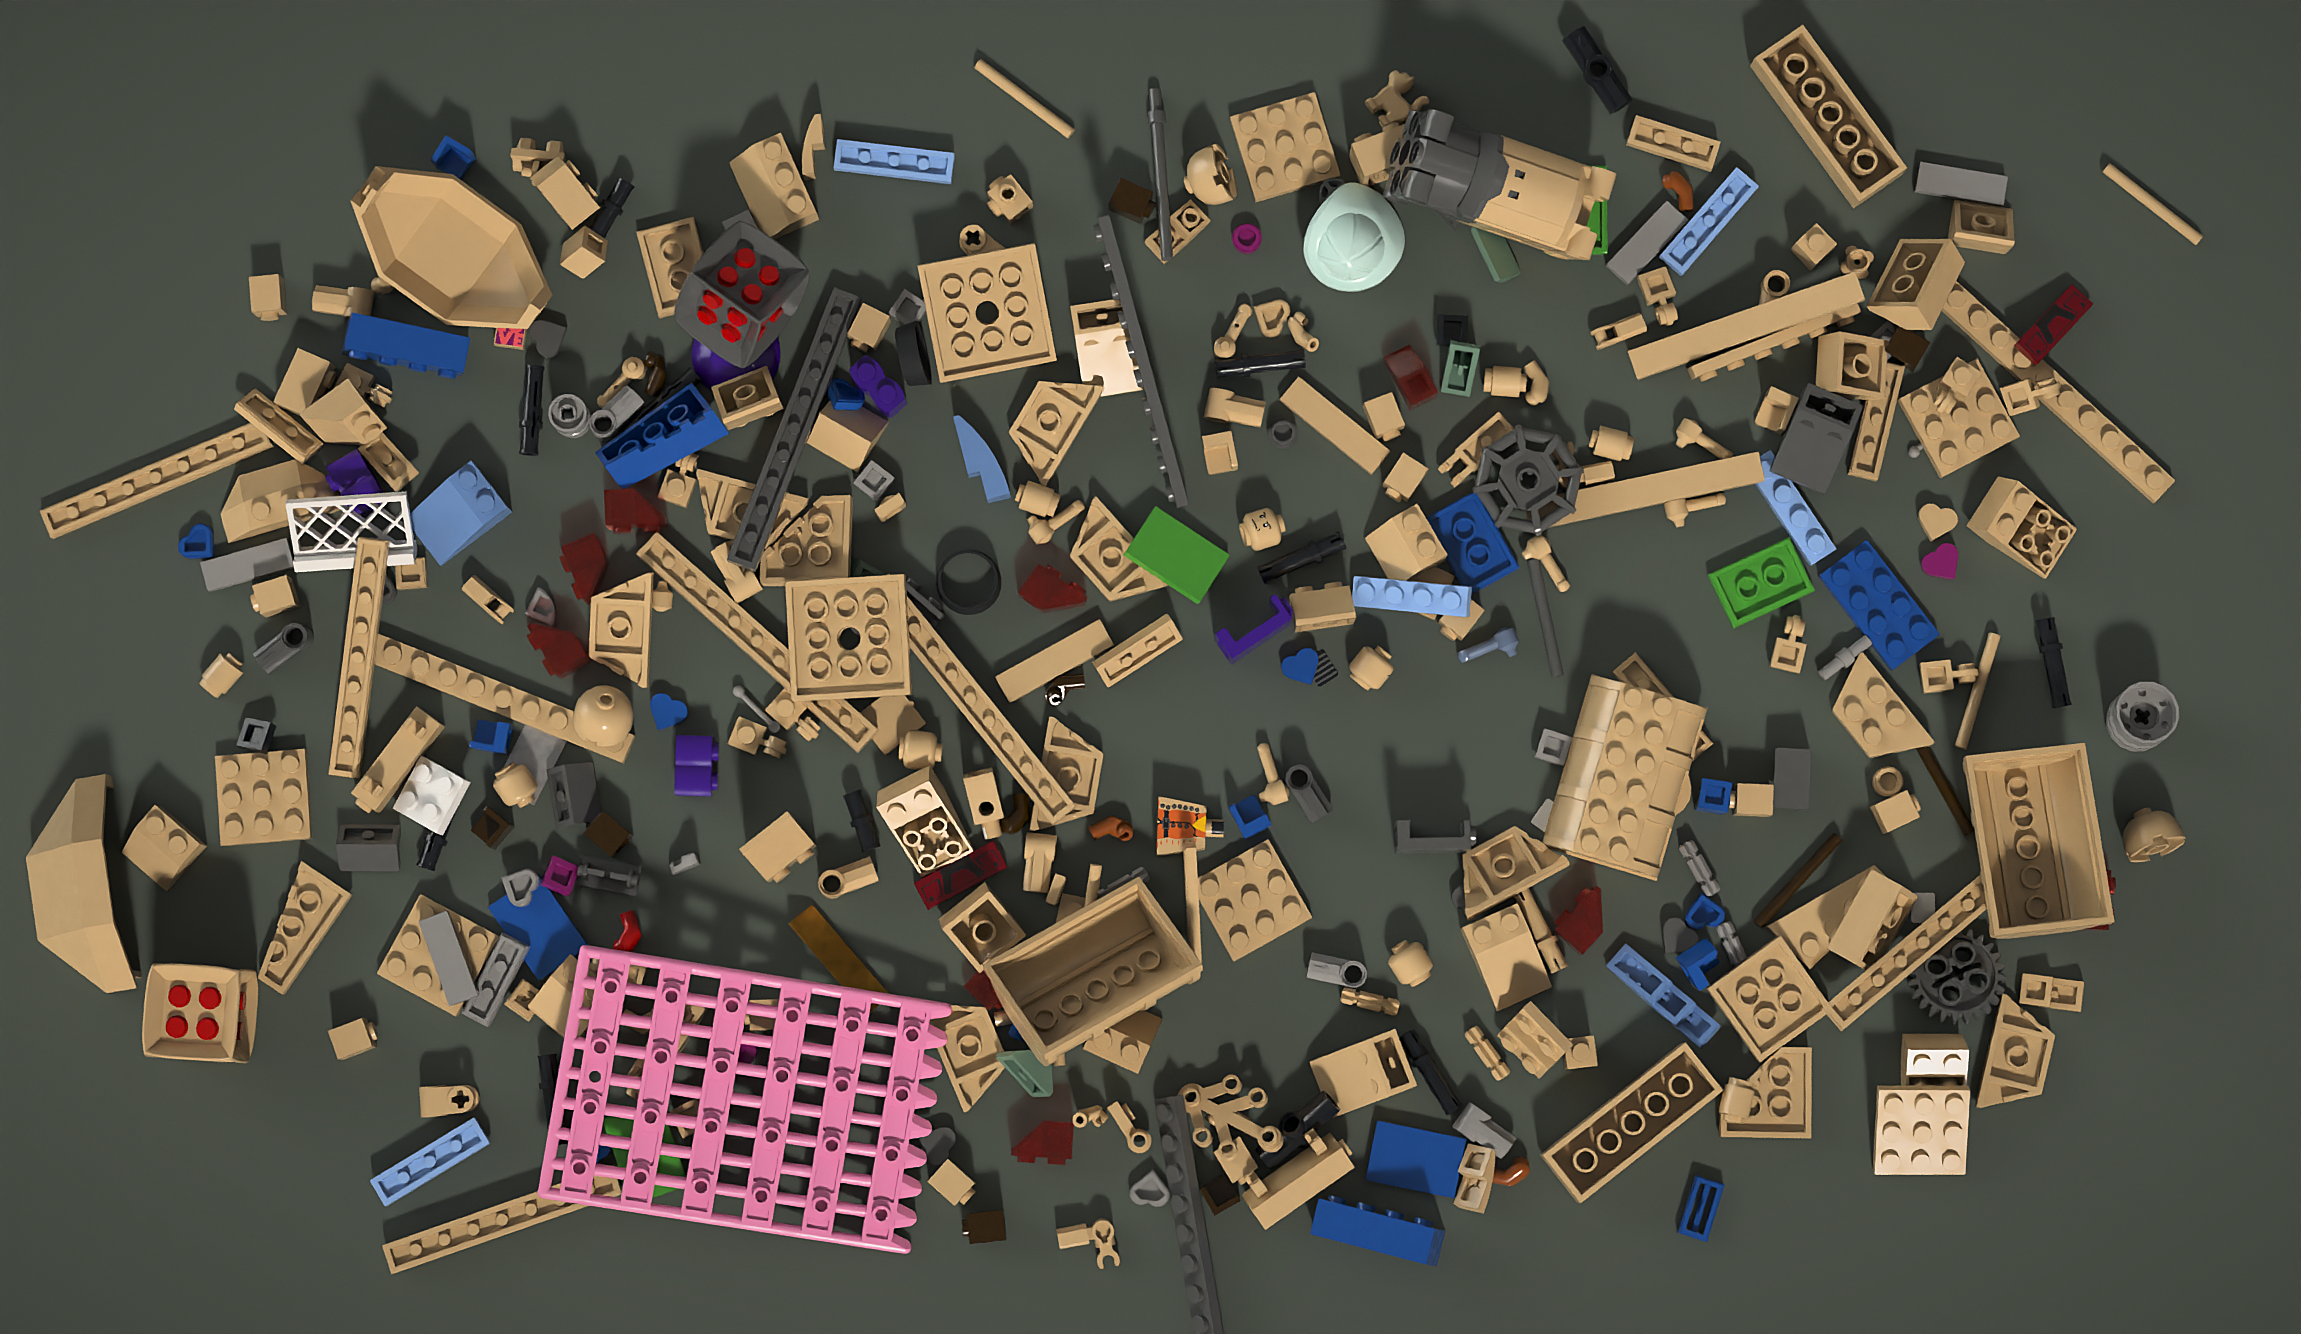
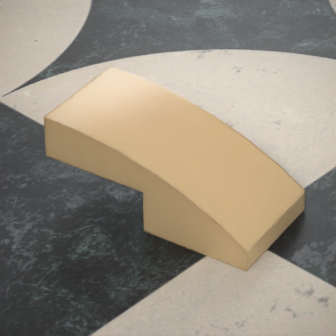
(813, 141)
(2051, 992)
(1477, 1172)

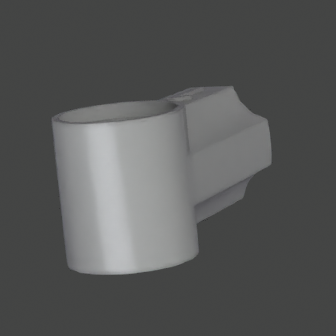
(618, 411)
(1333, 970)
(1478, 1127)

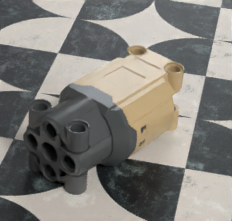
(1497, 184)

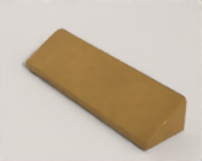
(834, 952)

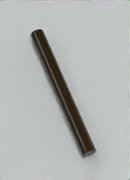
(1945, 790)
(1797, 880)

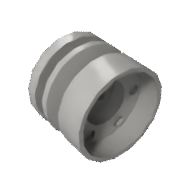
(2157, 708)

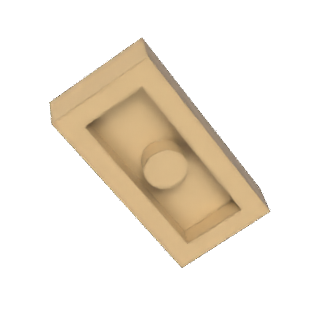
(389, 462)

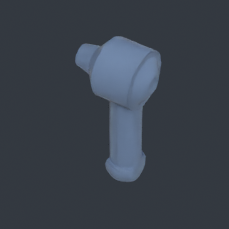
(1504, 640)

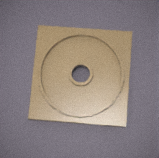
(974, 348)
(815, 621)

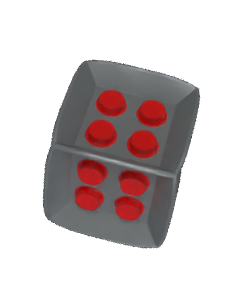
(741, 294)

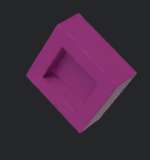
(560, 876)

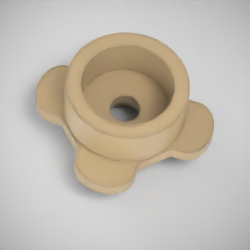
(1864, 258)

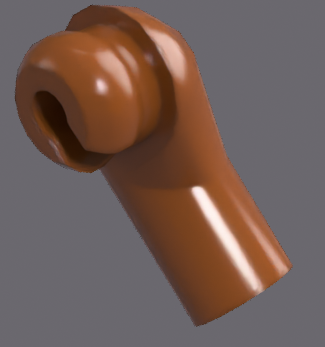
(1682, 187)
(1114, 826)
(1513, 1174)

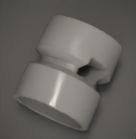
(569, 416)

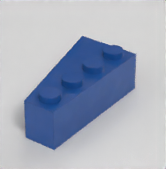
(405, 345)
(662, 437)
(1376, 1231)

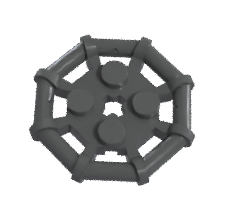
(1511, 475)

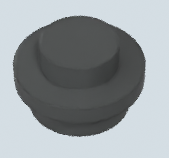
(1282, 433)

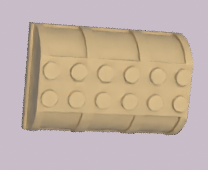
(1624, 777)
(2038, 841)
(1091, 971)

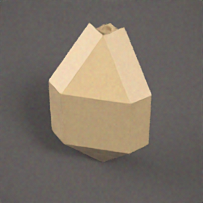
(450, 249)
(74, 891)

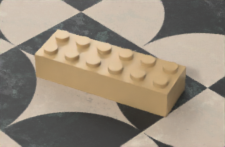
(1828, 116)
(1631, 1122)

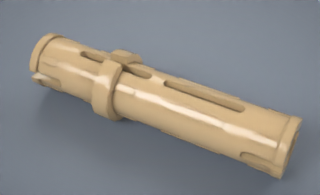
(1545, 940)

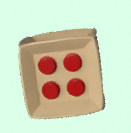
(200, 1013)

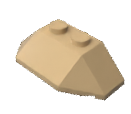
(260, 498)

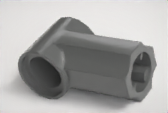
(281, 647)
(1309, 795)

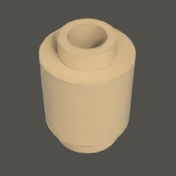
(1504, 381)
(1611, 443)
(1037, 499)
(221, 674)
(1736, 1100)

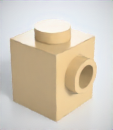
(1008, 199)

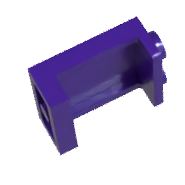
(1236, 650)

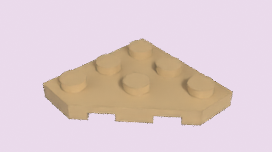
(813, 545)
(1780, 1098)

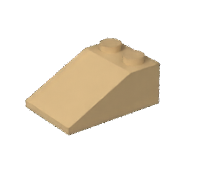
(779, 848)
(1506, 957)

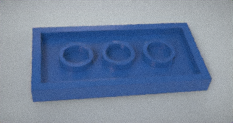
(1879, 605)

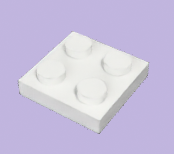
(431, 795)

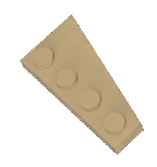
(307, 917)
(1810, 926)

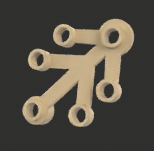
(1225, 1114)

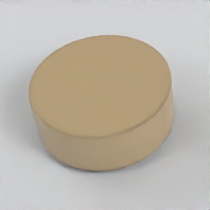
(1887, 781)

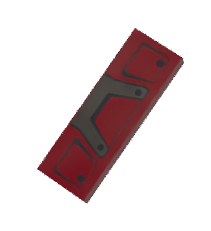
(2053, 325)
(960, 875)

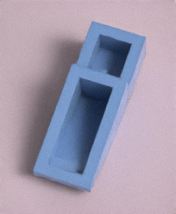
(981, 461)

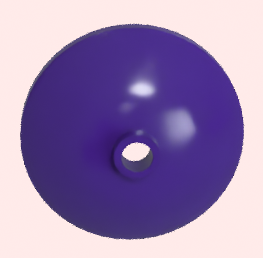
(716, 370)

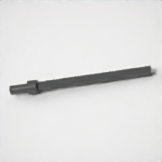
(1157, 120)

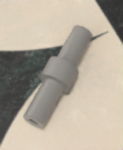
(1845, 657)

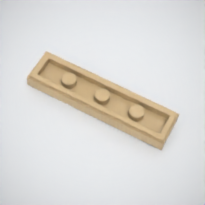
(1335, 425)
(1875, 428)
(1054, 661)
(1638, 674)
(1192, 898)

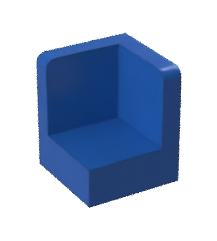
(453, 158)
(492, 737)
(1714, 796)
(1249, 817)
(1698, 961)

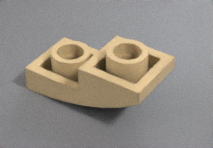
(1185, 225)

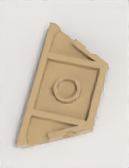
(1052, 423)
(727, 501)
(1102, 559)
(623, 628)
(1876, 714)
(1074, 767)
(1505, 868)
(970, 1052)
(2015, 1056)

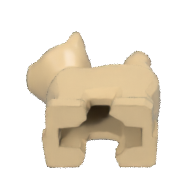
(1392, 102)

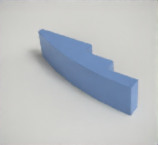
(1663, 996)

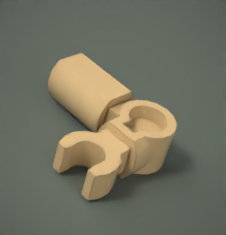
(1592, 474)
(1102, 1233)

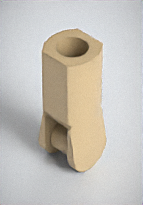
(1622, 329)
(484, 596)

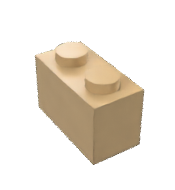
(565, 192)
(304, 382)

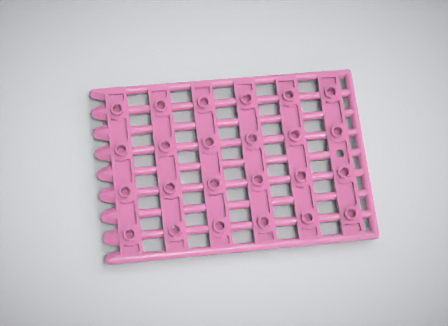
(781, 1074)

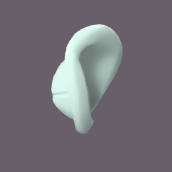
(1354, 239)

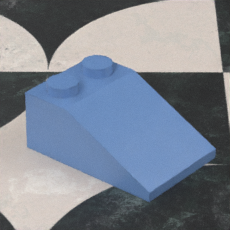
(458, 513)

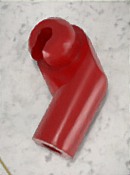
(631, 933)

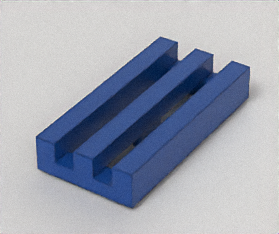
(1689, 1205)

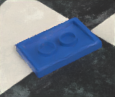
(1472, 543)
(543, 927)
(1415, 1159)

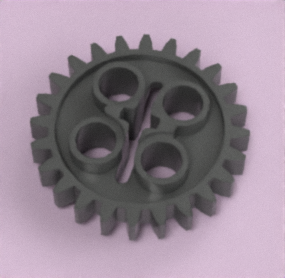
(1969, 999)

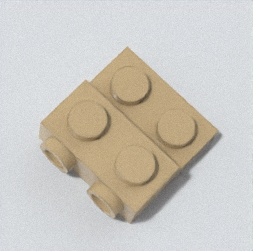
(1534, 1040)

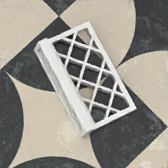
(343, 555)

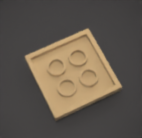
(1285, 147)
(1966, 433)
(263, 797)
(1251, 900)
(411, 963)
(1768, 998)
(1921, 1130)

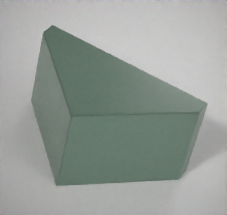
(1460, 368)
(1028, 1072)

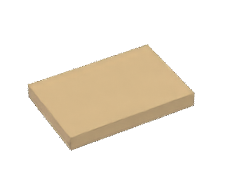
(669, 258)

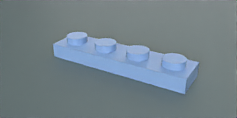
(894, 161)
(1708, 221)
(1794, 513)
(1411, 596)
(430, 1161)

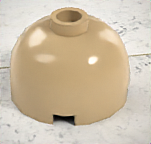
(1209, 176)
(603, 716)
(2150, 834)

